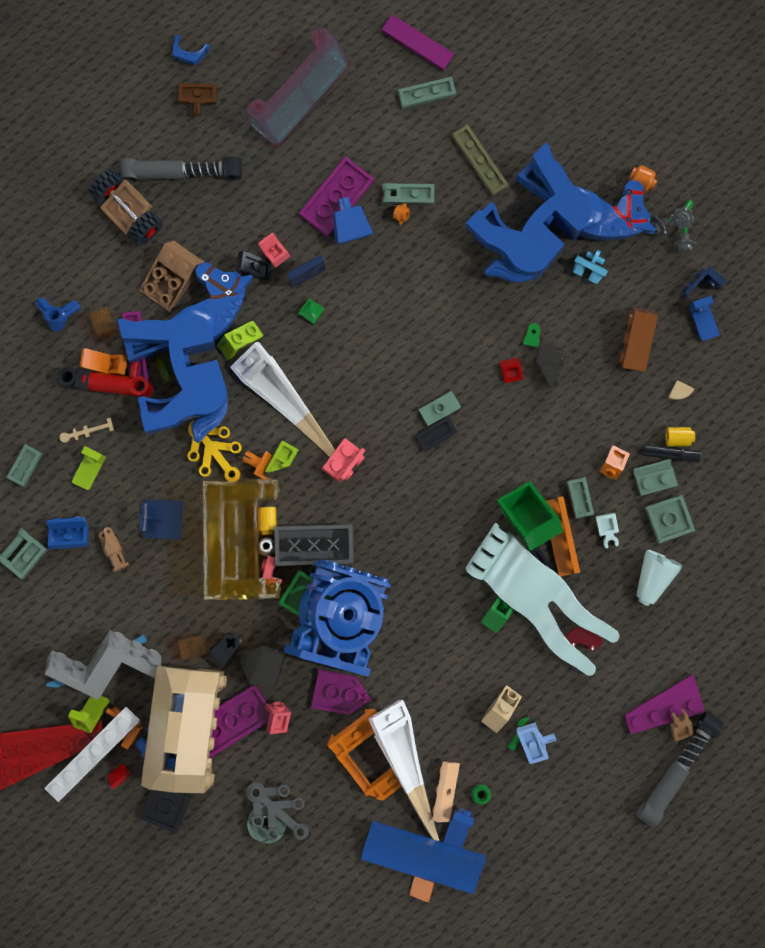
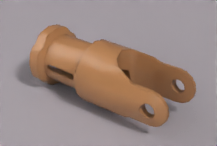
(112, 549)

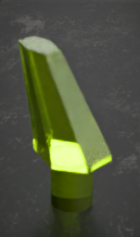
(162, 368)

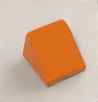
(421, 889)

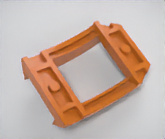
(347, 741)

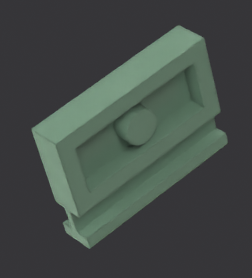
(655, 477)

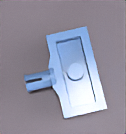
(534, 742)

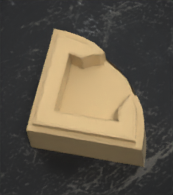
(680, 391)

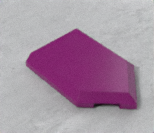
(338, 693)

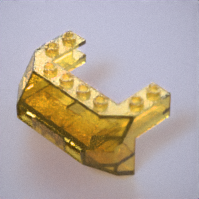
(232, 540)

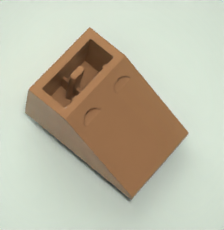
(170, 275)

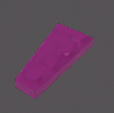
(659, 709)

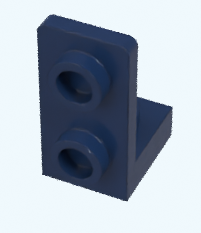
(712, 278)

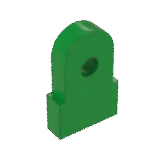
(532, 339)

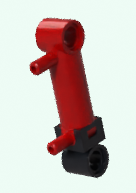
(92, 381)

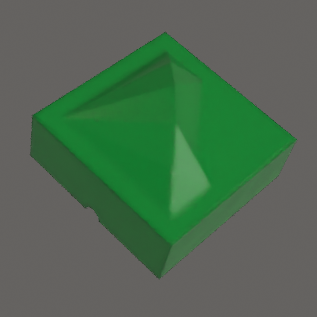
(311, 311)

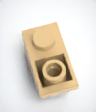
(501, 709)

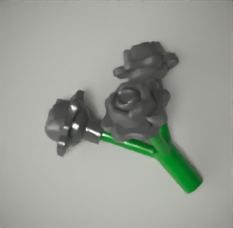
(682, 219)

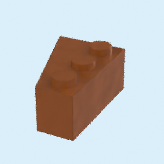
(638, 339)

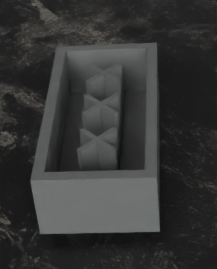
(310, 543)

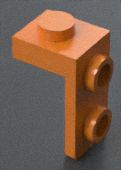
(103, 362)

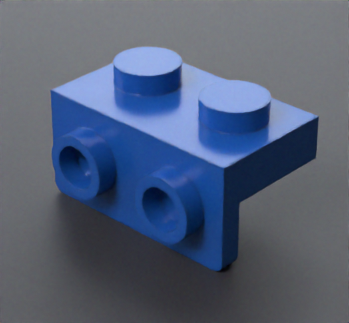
(67, 533)

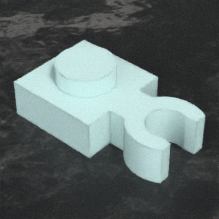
(607, 526)

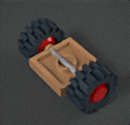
(125, 206)

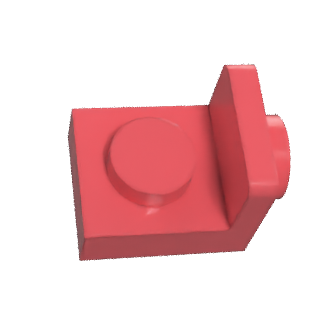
(278, 718)

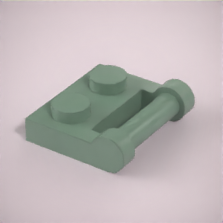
(26, 558)

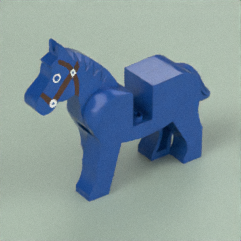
(186, 334)

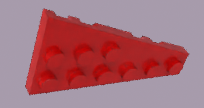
(36, 749)

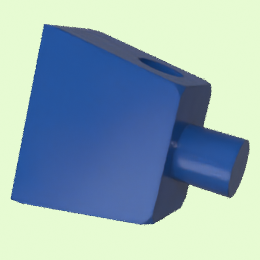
(350, 223)

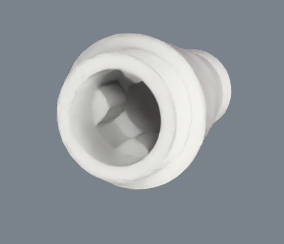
(270, 551)

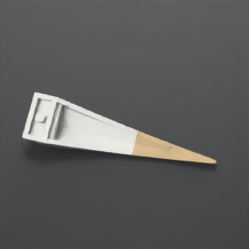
(267, 379)
(396, 739)

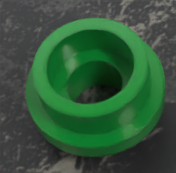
(483, 800)

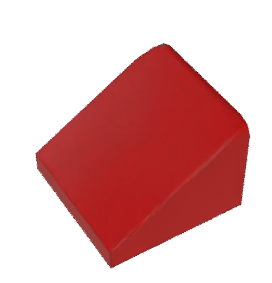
(511, 370)
(118, 776)

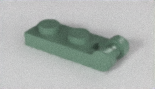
(408, 194)

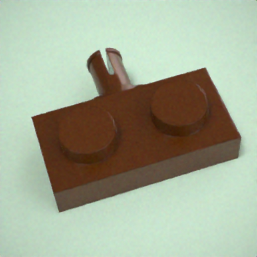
(197, 95)

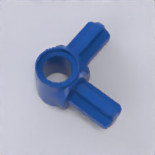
(52, 312)

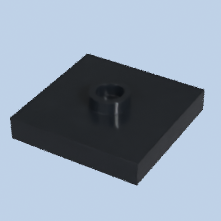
(166, 809)

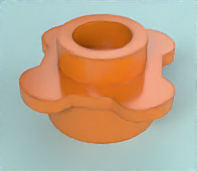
(401, 213)

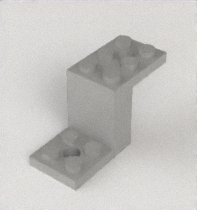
(96, 676)

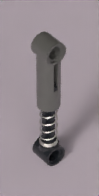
(135, 170)
(653, 808)

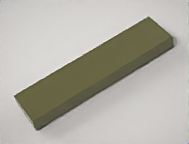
(480, 160)

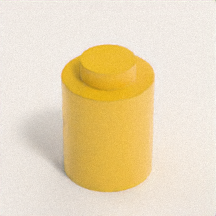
(679, 436)
(267, 520)

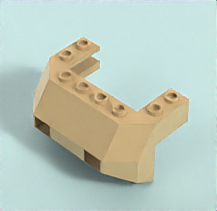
(182, 733)

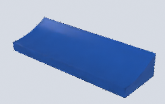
(423, 857)

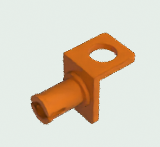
(258, 462)

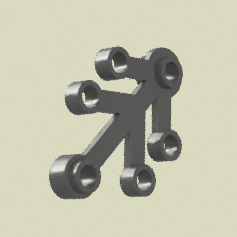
(275, 809)

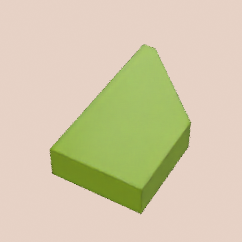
(282, 458)

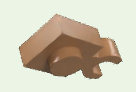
(681, 727)

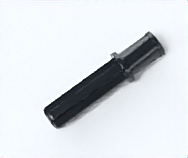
(672, 453)

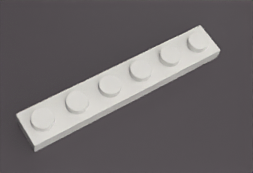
(92, 754)

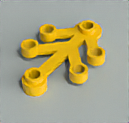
(213, 448)

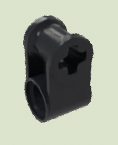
(223, 652)

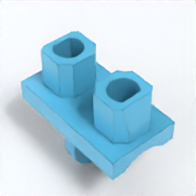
(598, 271)

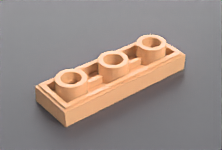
(445, 791)

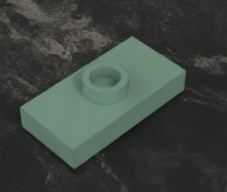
(439, 408)
(24, 465)
(580, 498)

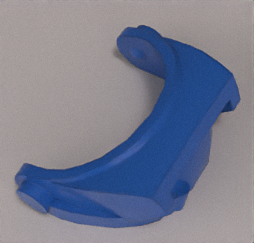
(188, 57)

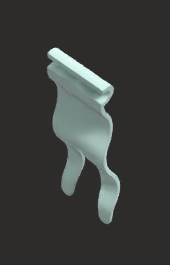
(529, 588)

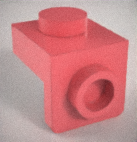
(273, 250)
(268, 568)

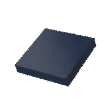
(306, 271)

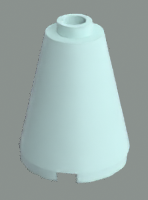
(655, 576)

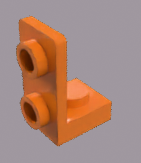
(132, 735)

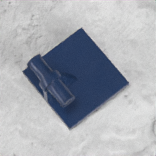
(161, 519)

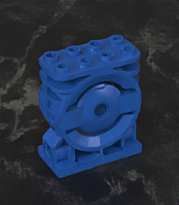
(360, 624)

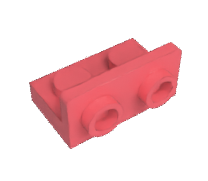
(343, 460)

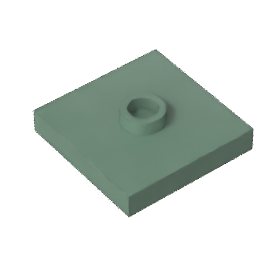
(670, 519)

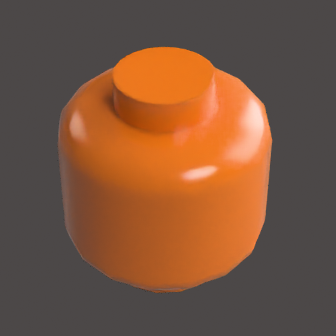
(644, 176)

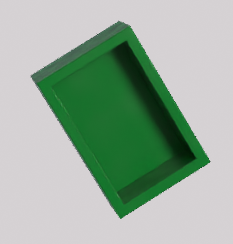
(530, 515)
(295, 591)

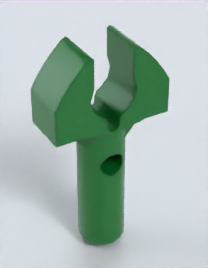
(516, 740)

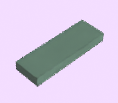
(426, 92)

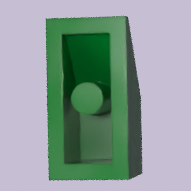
(497, 615)

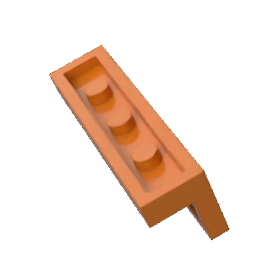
(563, 544)

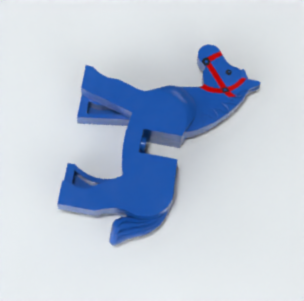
(570, 207)

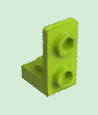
(238, 338)
(88, 468)
(90, 714)

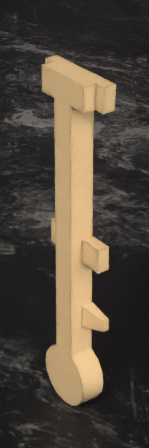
(65, 437)

